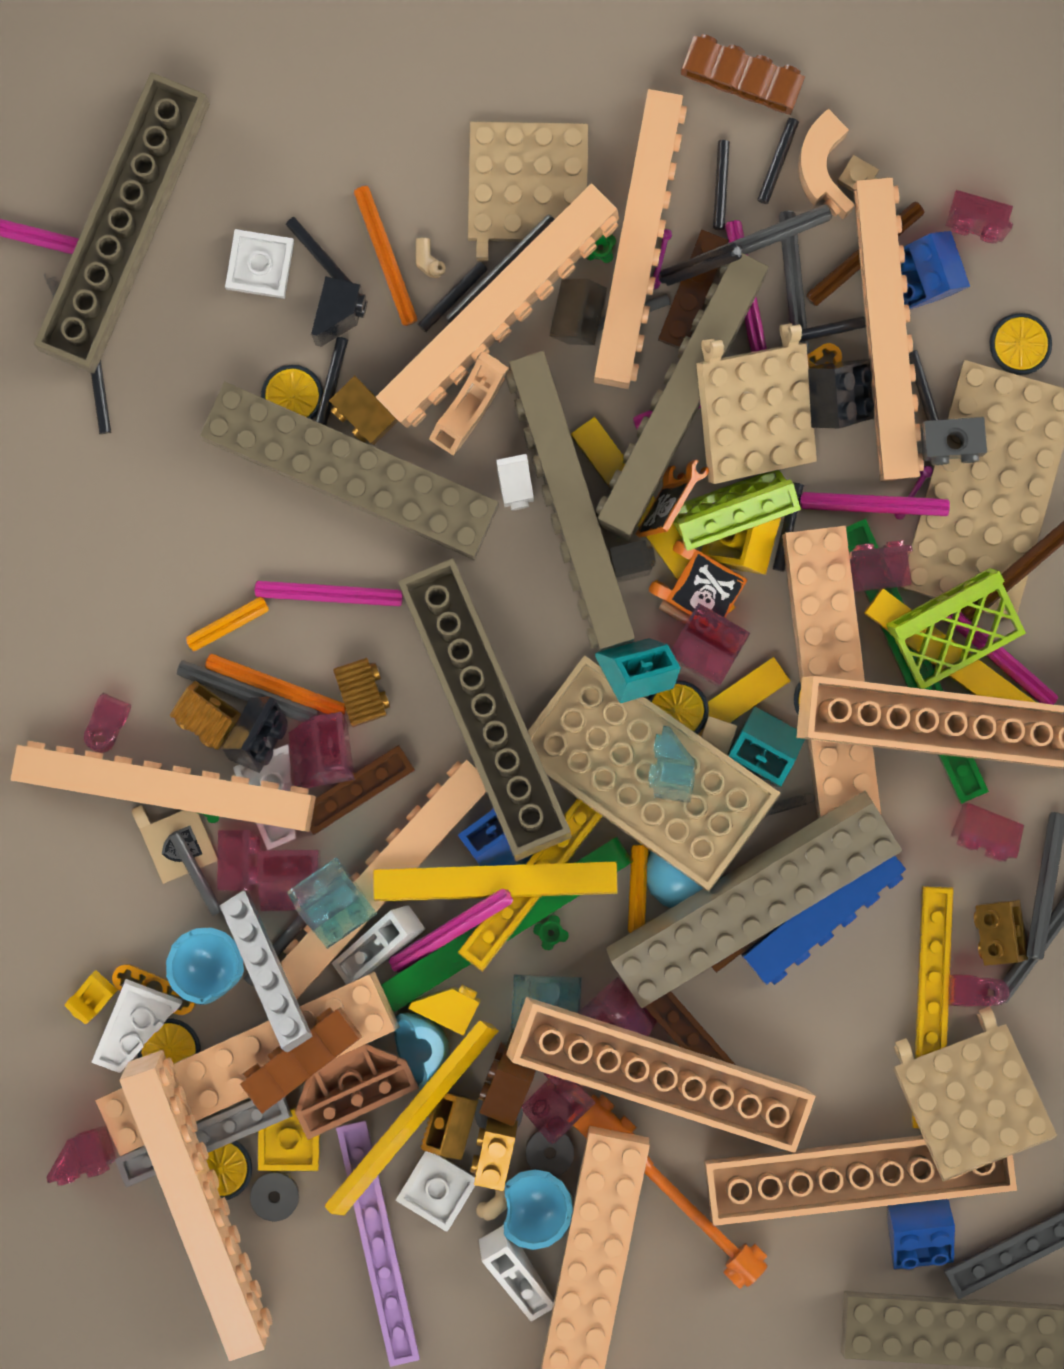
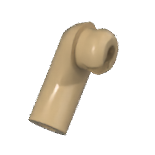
(425, 261)
(494, 1207)

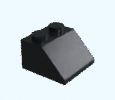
(337, 310)

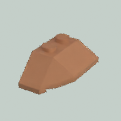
(352, 1087)

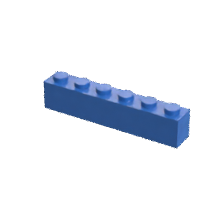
(796, 936)

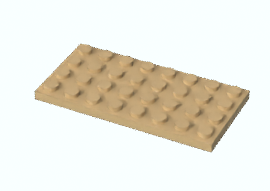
(1001, 498)
(605, 757)

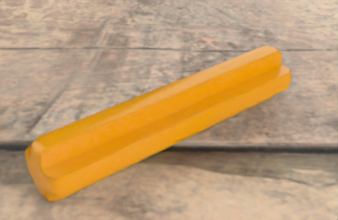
(227, 624)
(638, 887)

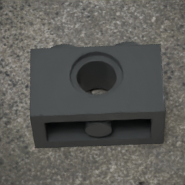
(969, 431)

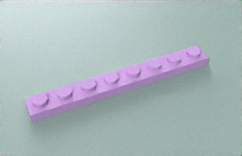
(380, 1251)

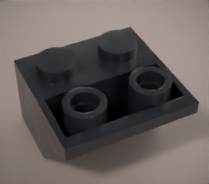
(840, 394)
(256, 733)

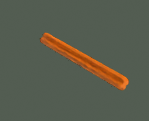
(385, 255)
(274, 685)

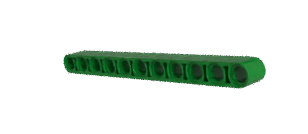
(446, 961)

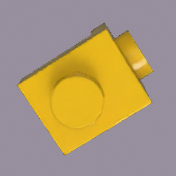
(91, 997)

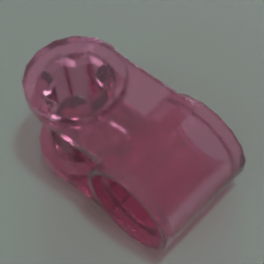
(108, 716)
(973, 991)

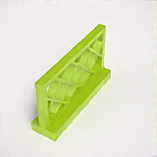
(761, 501)
(951, 603)

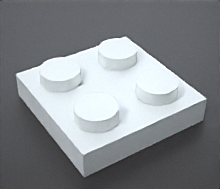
(259, 264)
(437, 1190)

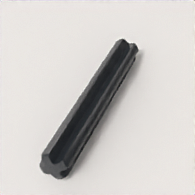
(701, 264)

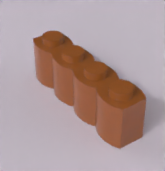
(742, 74)
(289, 1070)

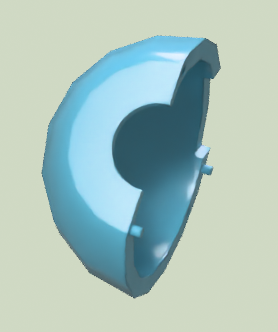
(668, 883)
(204, 965)
(421, 1044)
(536, 1209)

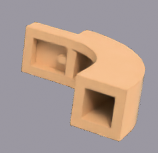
(812, 164)
(469, 404)

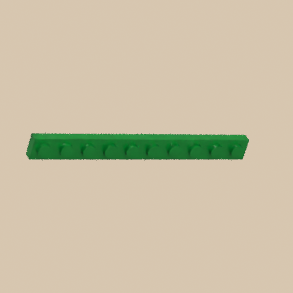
(961, 771)

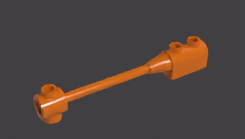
(745, 1263)

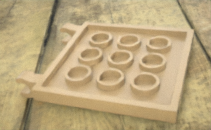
(521, 177)
(756, 408)
(973, 1099)

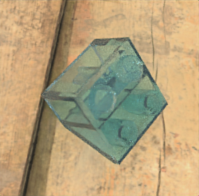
(675, 768)
(331, 903)
(554, 990)

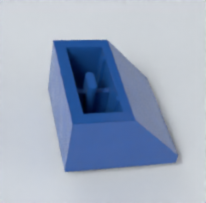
(932, 269)
(488, 843)
(921, 1233)

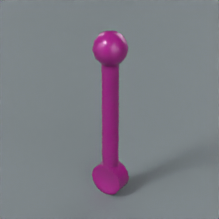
(666, 236)
(926, 473)

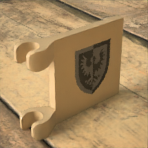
(161, 847)

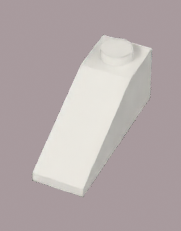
(515, 481)
(379, 944)
(515, 1274)

